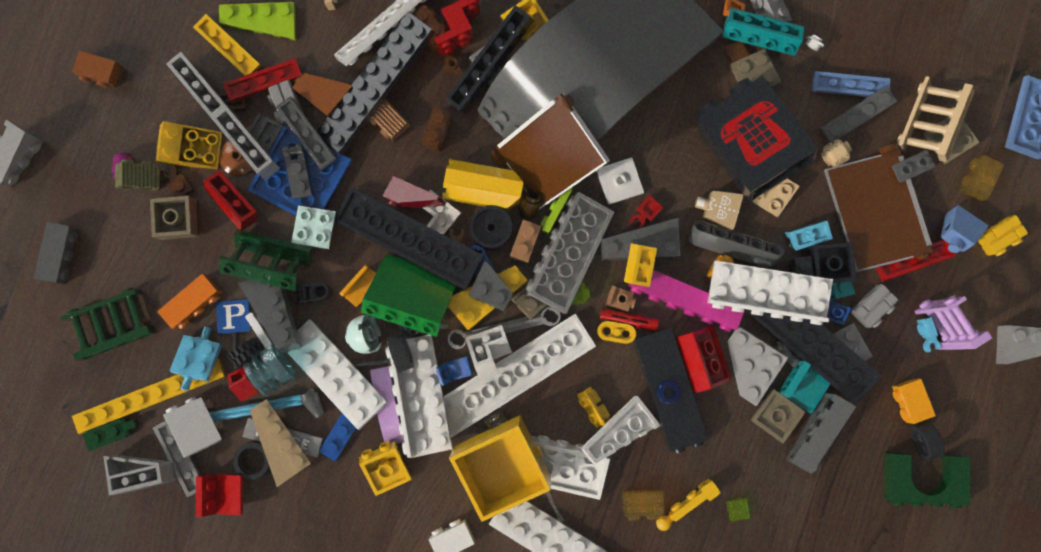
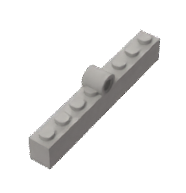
(223, 116)

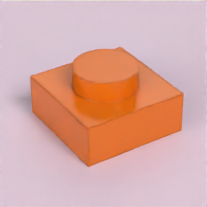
(733, 4)

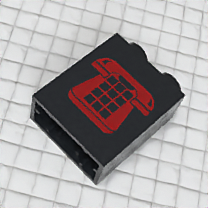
(755, 137)

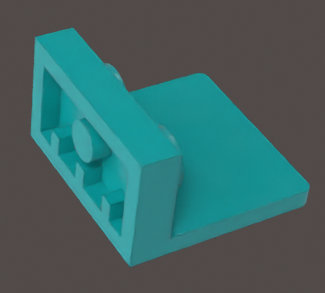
(804, 387)

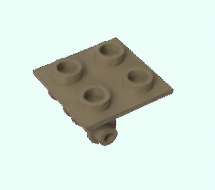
(964, 141)

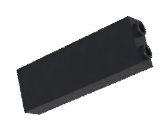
(662, 362)

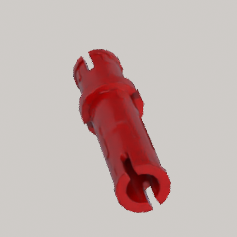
(651, 323)

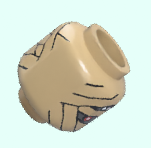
(836, 153)

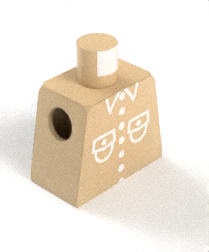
(720, 208)

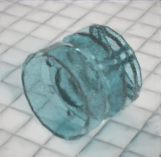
(267, 372)

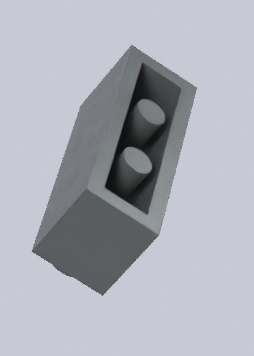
(56, 253)

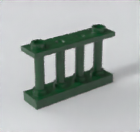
(270, 247)
(122, 337)

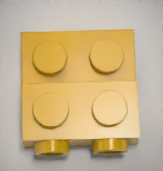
(384, 467)

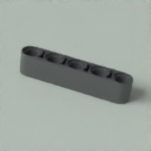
(735, 244)

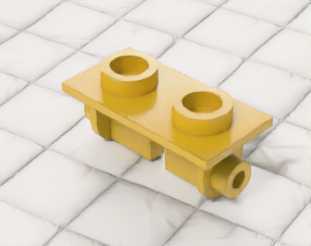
(597, 415)

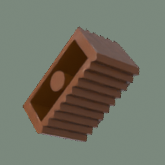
(436, 129)

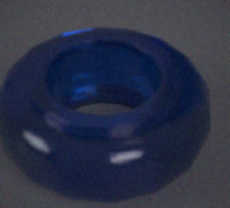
(677, 392)

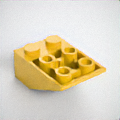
(188, 146)

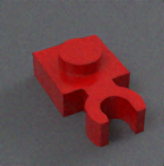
(648, 210)

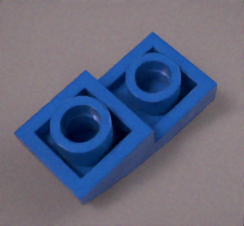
(837, 313)

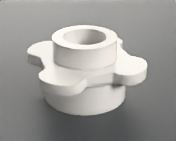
(814, 42)

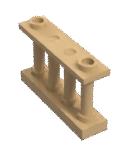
(950, 132)

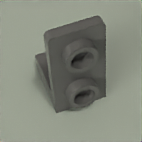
(913, 166)

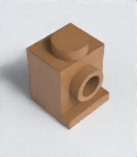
(613, 299)

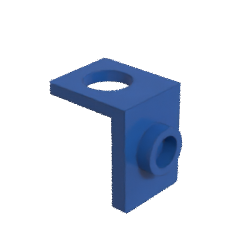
(454, 370)

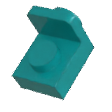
(841, 289)

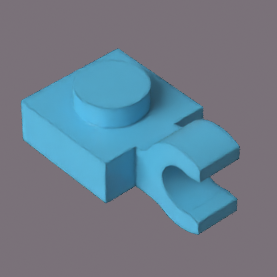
(928, 331)

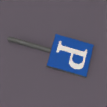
(232, 318)

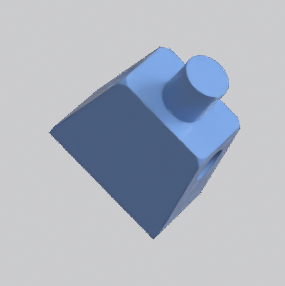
(961, 229)

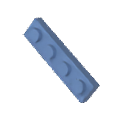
(847, 84)

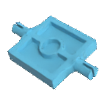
(196, 358)

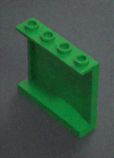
(408, 295)

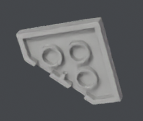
(754, 364)

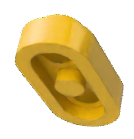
(616, 331)

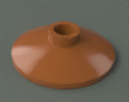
(233, 166)

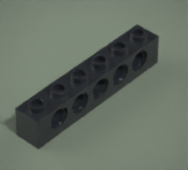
(490, 59)

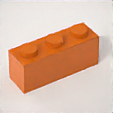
(190, 302)

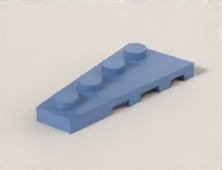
(1026, 121)

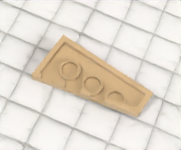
(278, 444)

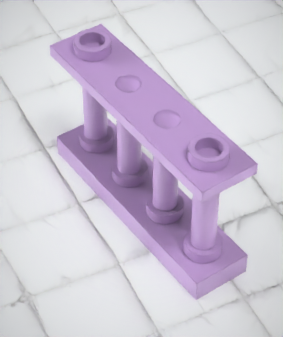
(953, 324)

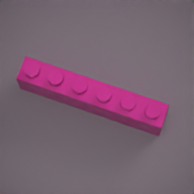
(689, 299)

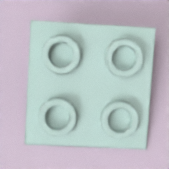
(313, 227)

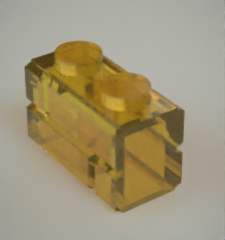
(981, 178)
(642, 504)

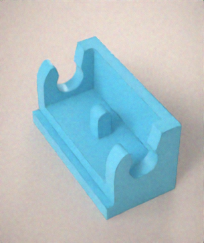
(809, 235)

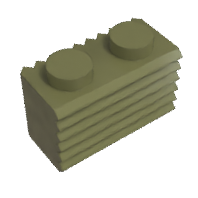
(137, 176)

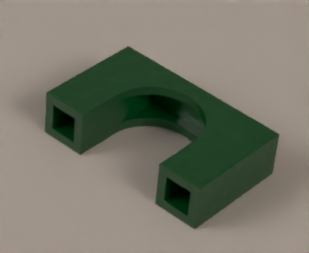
(952, 490)

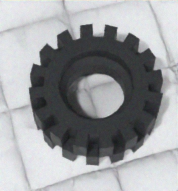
(245, 352)

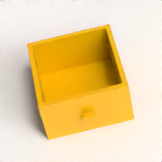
(501, 468)

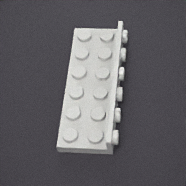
(770, 292)
(421, 401)
(571, 468)

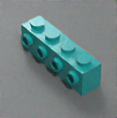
(763, 31)

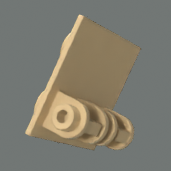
(777, 197)

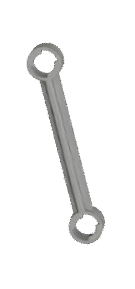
(509, 326)

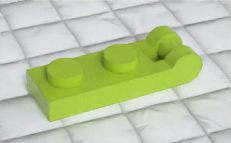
(556, 207)

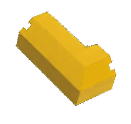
(482, 185)

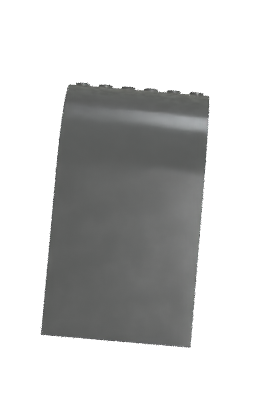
(602, 57)

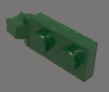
(108, 433)

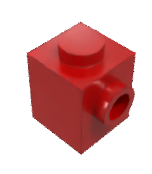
(241, 385)

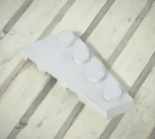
(625, 426)

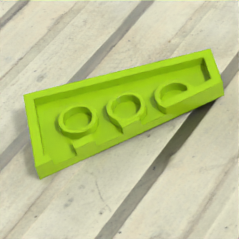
(267, 18)

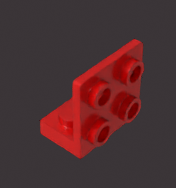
(219, 495)

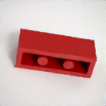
(230, 200)

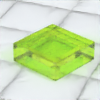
(738, 509)

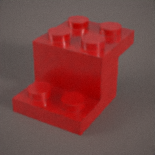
(459, 29)

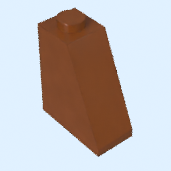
(321, 92)

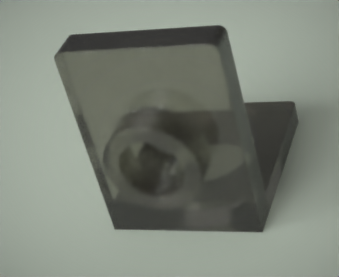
(495, 418)

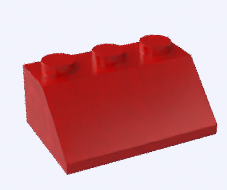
(703, 359)

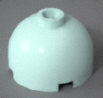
(363, 334)

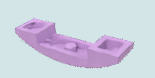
(387, 416)

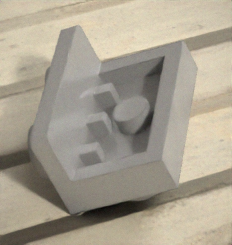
(772, 8)

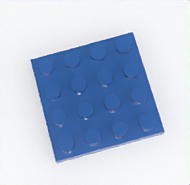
(277, 187)

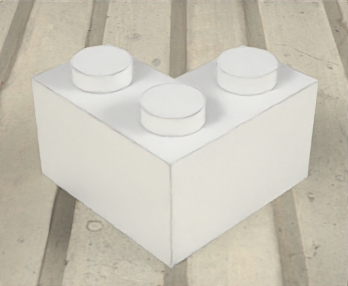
(485, 348)

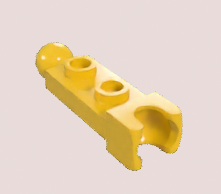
(707, 490)

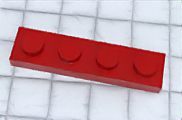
(261, 80)
(897, 269)

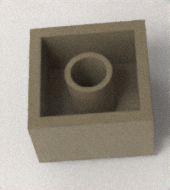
(173, 217)

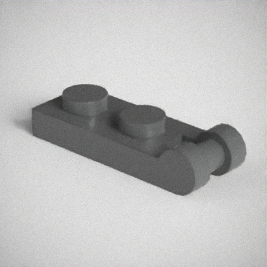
(297, 172)

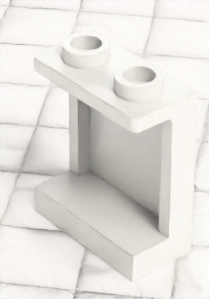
(192, 427)

